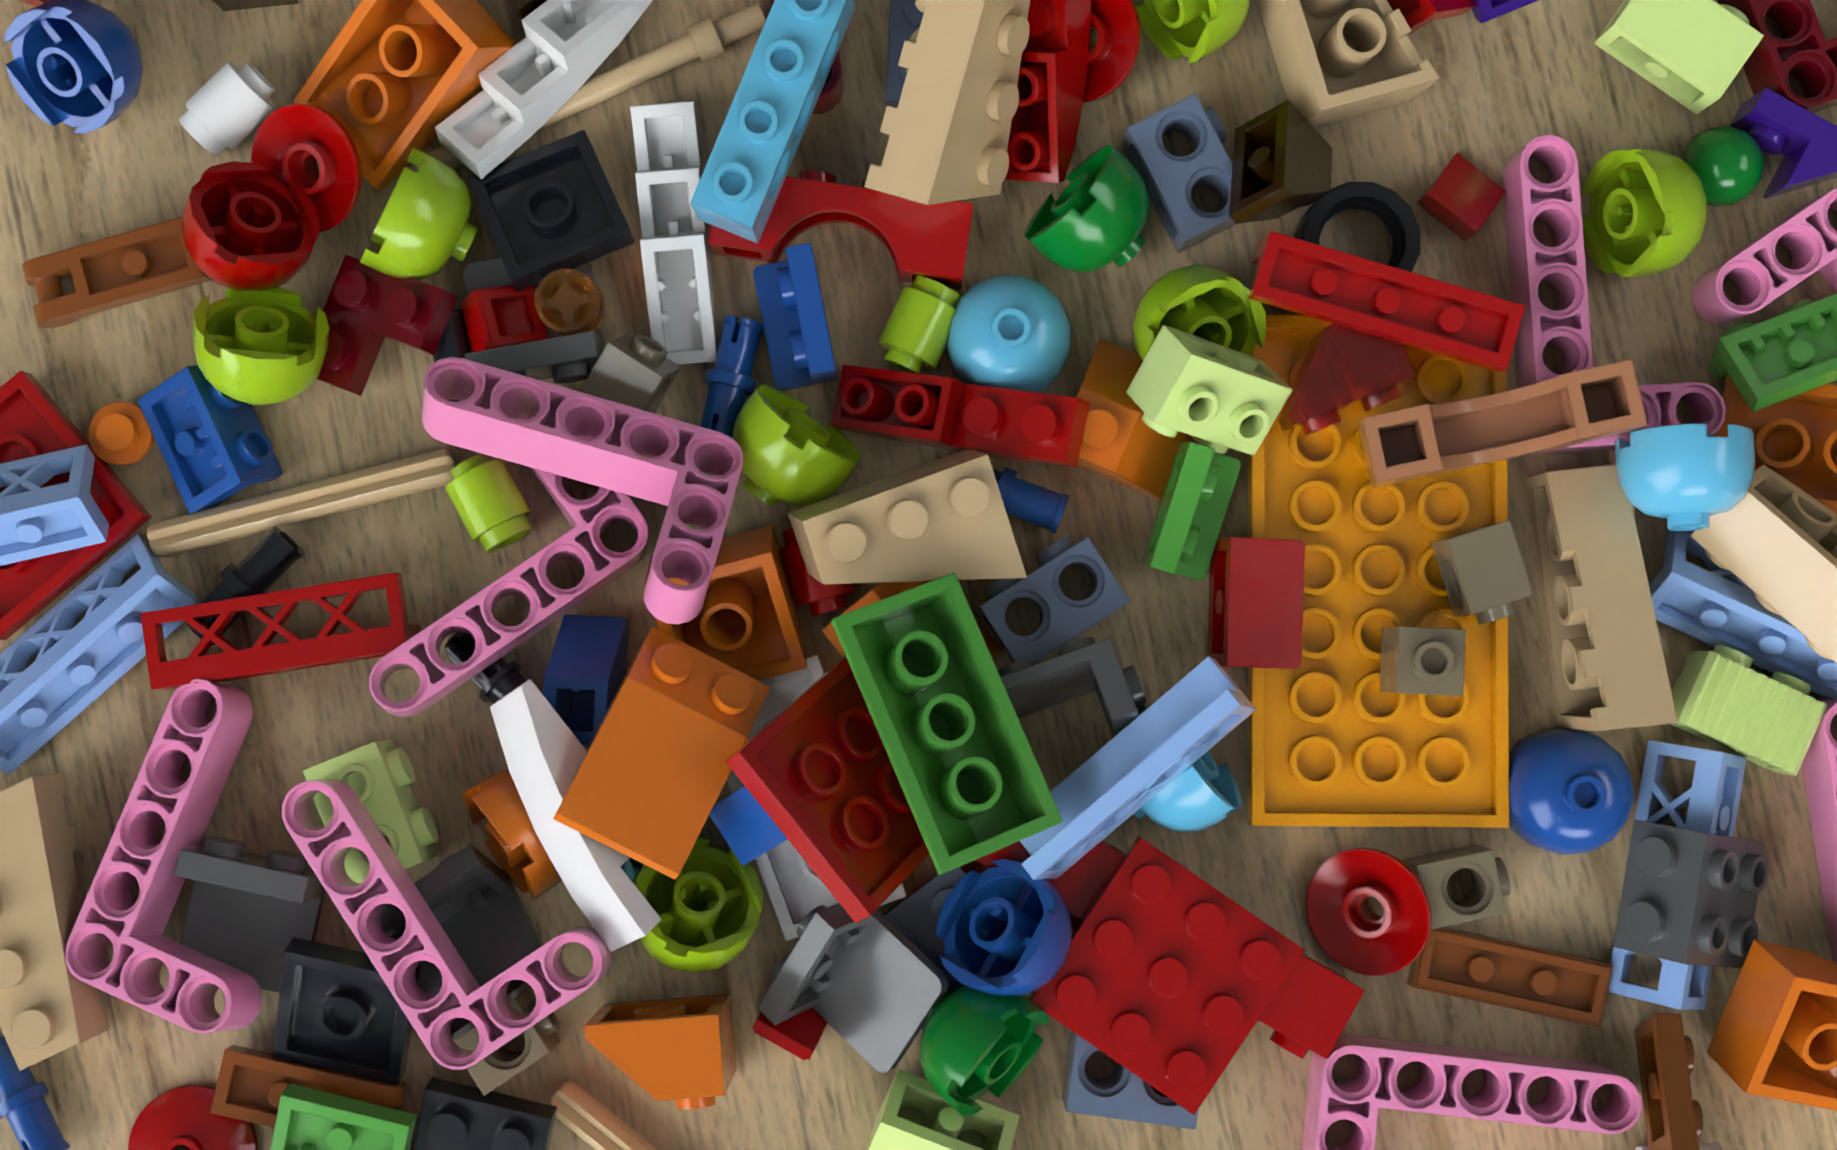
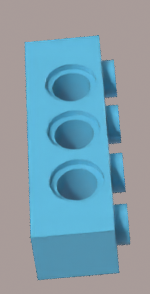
(770, 114)

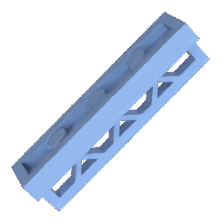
(50, 517)
(1726, 613)
(84, 659)
(1137, 766)
(1711, 809)

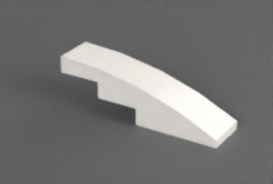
(536, 77)
(673, 237)
(542, 763)

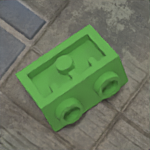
(1781, 353)
(1191, 511)
(334, 1122)

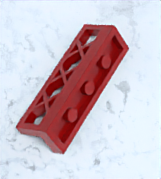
(1385, 301)
(280, 657)

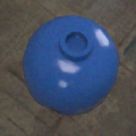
(74, 63)
(1567, 791)
(1004, 930)

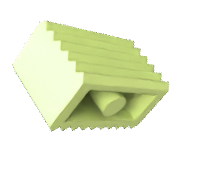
(1746, 711)

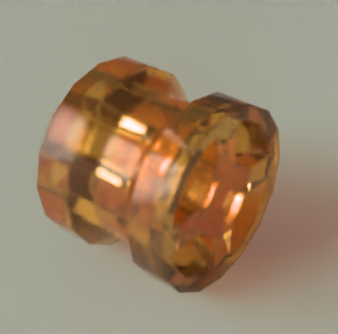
(567, 291)

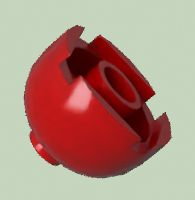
(248, 227)

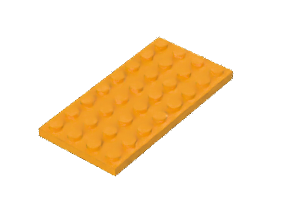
(1323, 734)

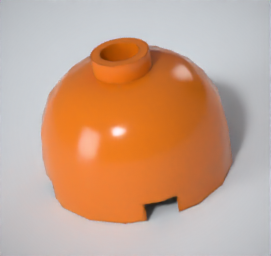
(511, 833)

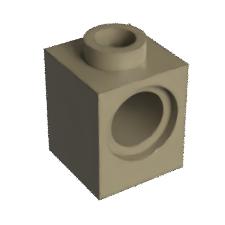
(632, 373)
(1483, 572)
(1422, 660)
(1488, 877)
(504, 1064)

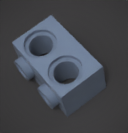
(1173, 177)
(1059, 616)
(1118, 1095)

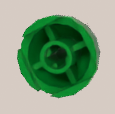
(1094, 216)
(978, 1045)

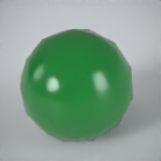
(1726, 163)

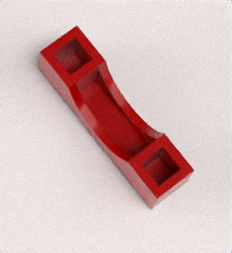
(918, 236)

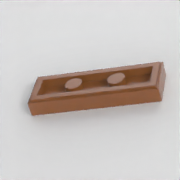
(1512, 975)

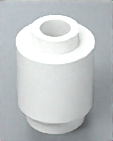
(228, 107)

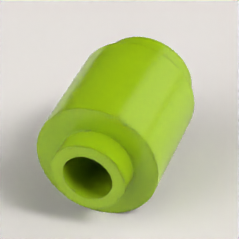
(919, 325)
(489, 502)

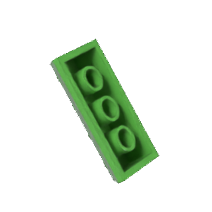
(946, 722)

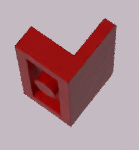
(1256, 602)

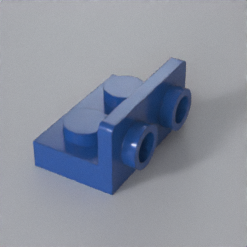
(795, 320)
(207, 439)

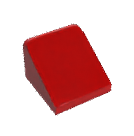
(1461, 197)
(501, 317)
(796, 1035)

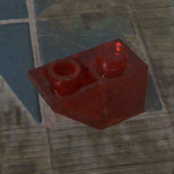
(1343, 370)

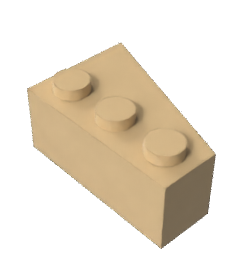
(913, 527)

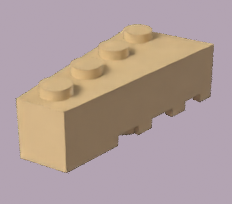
(1344, 57)
(955, 102)
(1784, 552)
(1597, 604)
(40, 901)

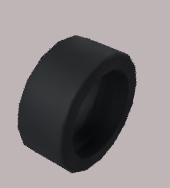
(1373, 198)

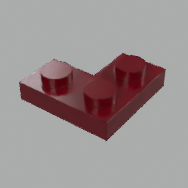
(376, 306)

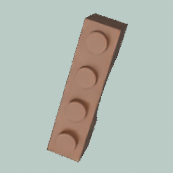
(1502, 425)

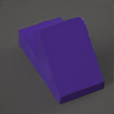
(1795, 133)

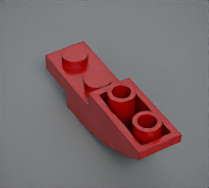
(1050, 91)
(960, 415)

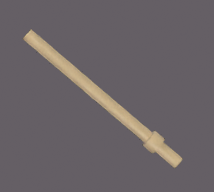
(703, 41)

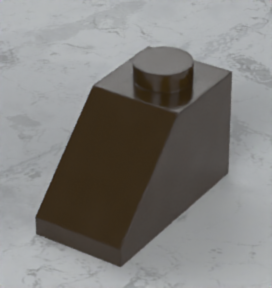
(1277, 165)

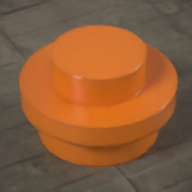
(120, 434)

